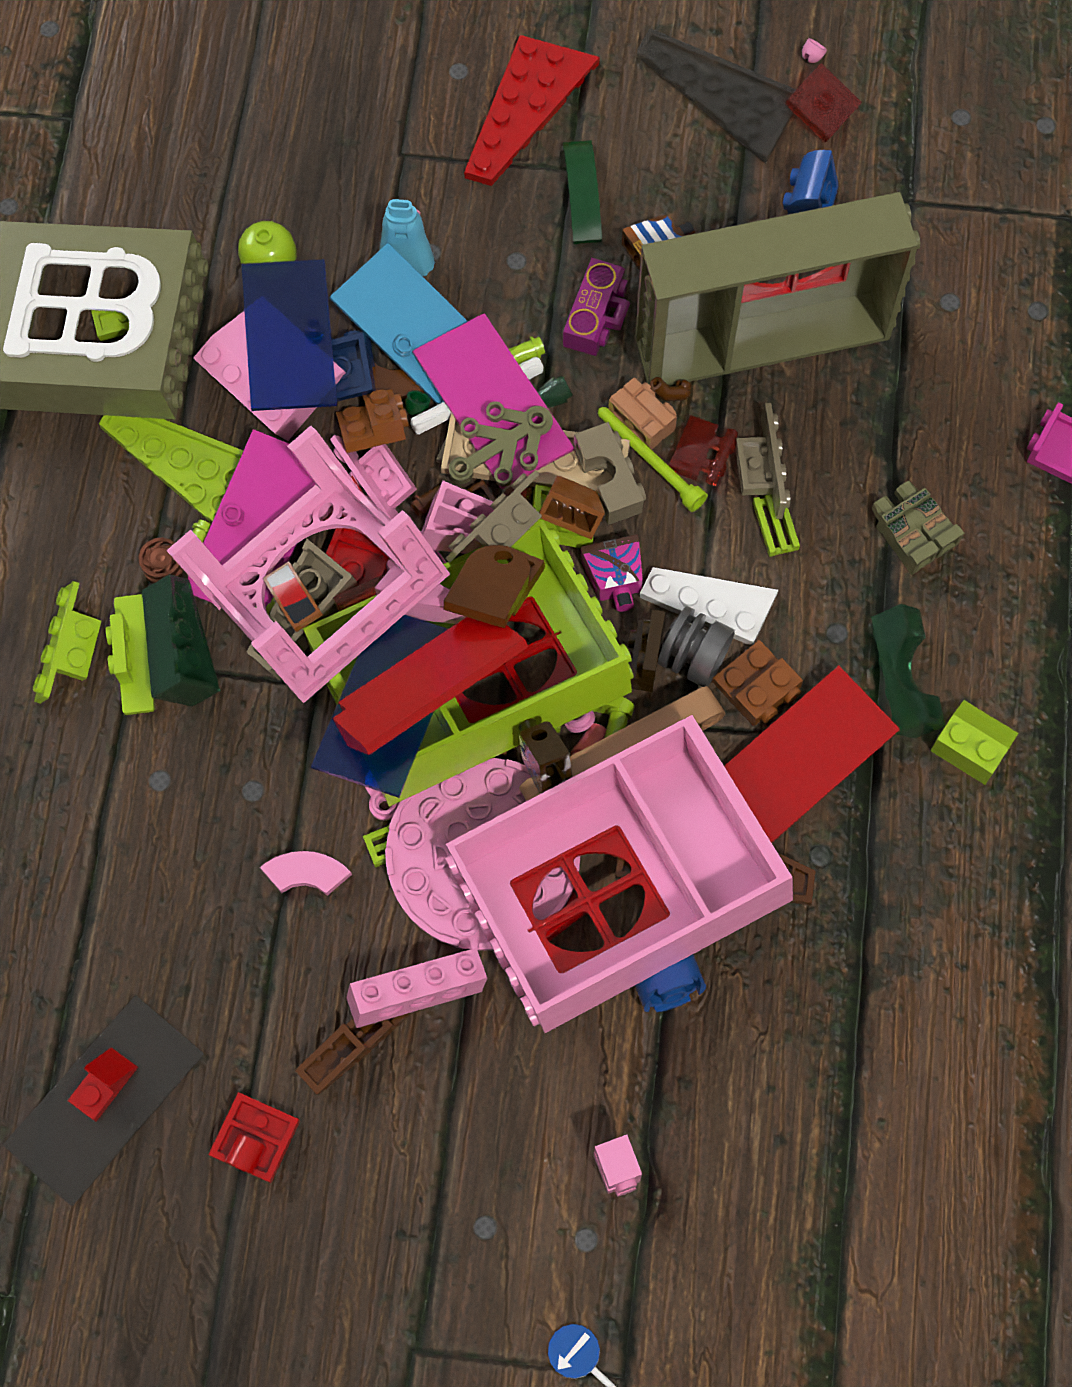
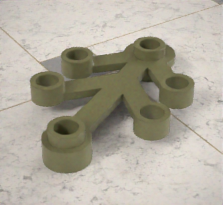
(504, 441)

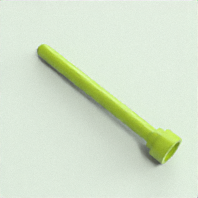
(691, 495)

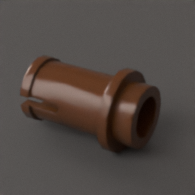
(422, 503)

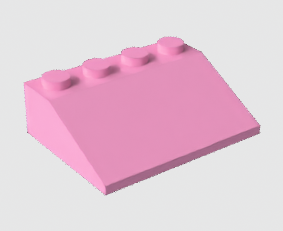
(227, 362)

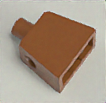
(570, 505)

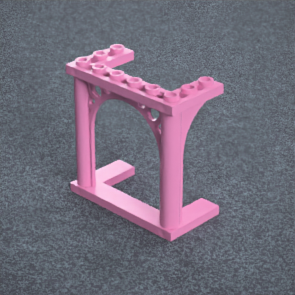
(333, 493)

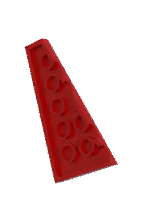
(528, 97)

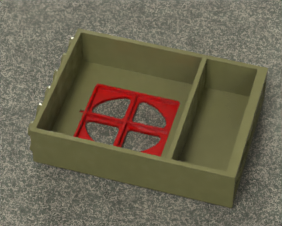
(712, 318)

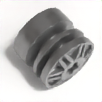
(696, 646)

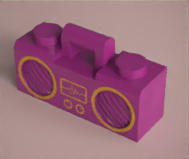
(589, 315)

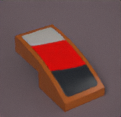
(292, 596)

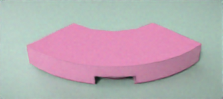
(306, 869)

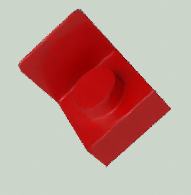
(104, 1081)

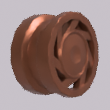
(157, 562)

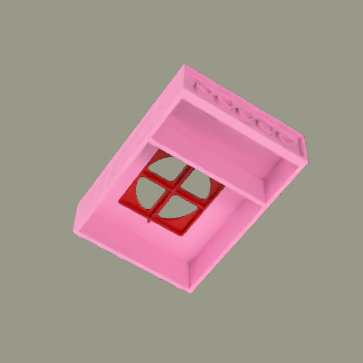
(688, 845)

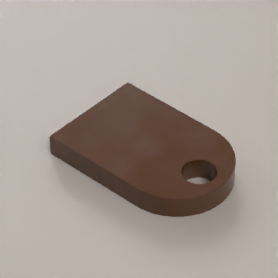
(488, 588)

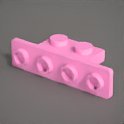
(378, 474)

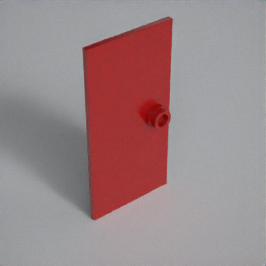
(809, 751)

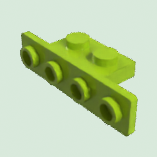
(70, 644)
(130, 654)

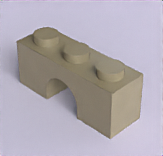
(601, 449)

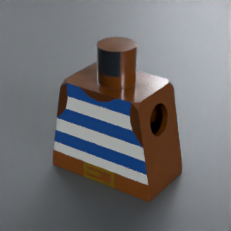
(651, 231)

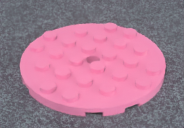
(419, 849)

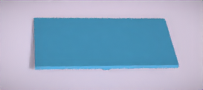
(397, 311)

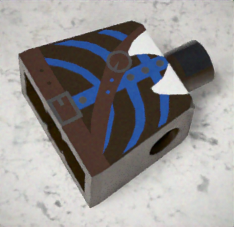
(542, 747)

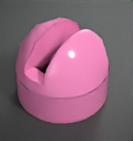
(813, 51)

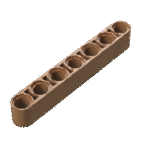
(699, 703)

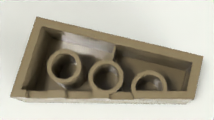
(324, 581)

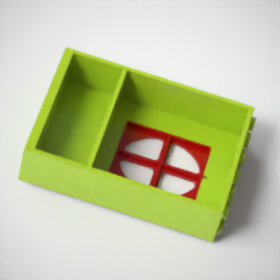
(586, 676)

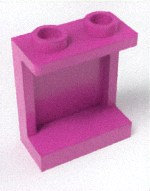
(1054, 446)

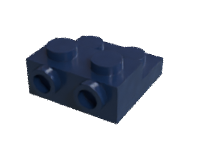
(356, 358)

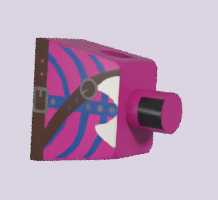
(614, 569)

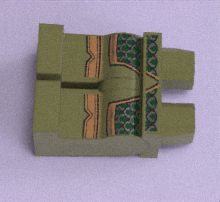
(915, 527)

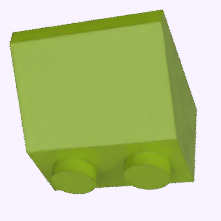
(974, 742)

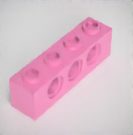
(416, 987)

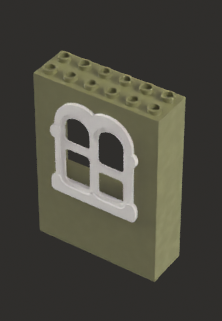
(122, 378)

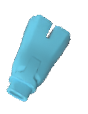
(406, 234)

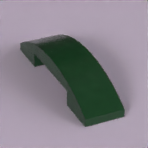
(583, 192)

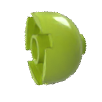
(266, 243)

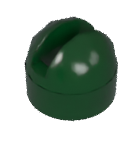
(416, 402)

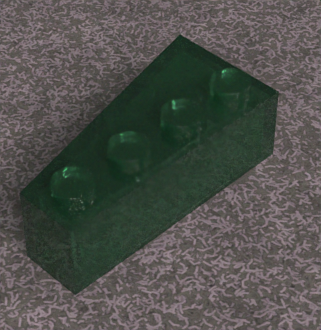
(177, 644)

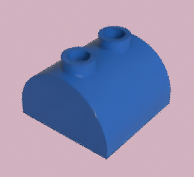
(813, 183)

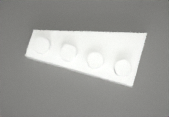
(729, 602)

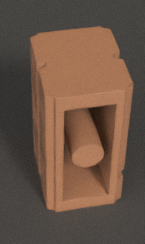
(643, 412)

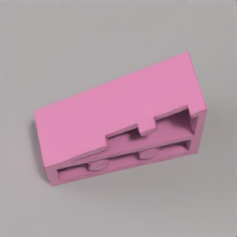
(451, 515)

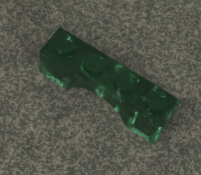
(897, 638)

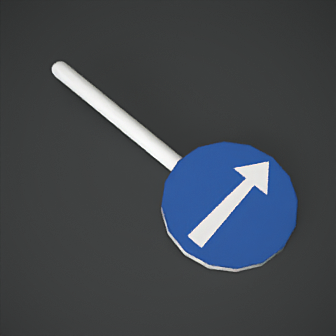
(575, 1353)

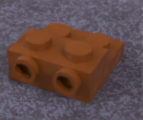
(374, 424)
(758, 683)

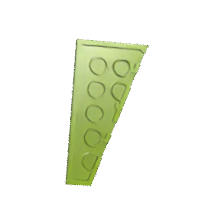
(181, 458)

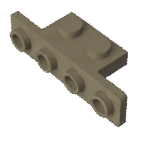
(760, 463)
(507, 522)

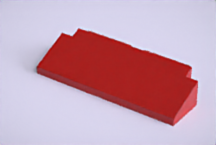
(424, 682)

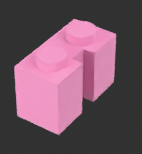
(618, 1165)

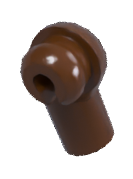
(671, 393)

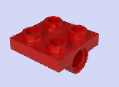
(254, 1137)

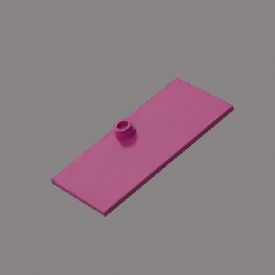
(476, 368)
(259, 492)

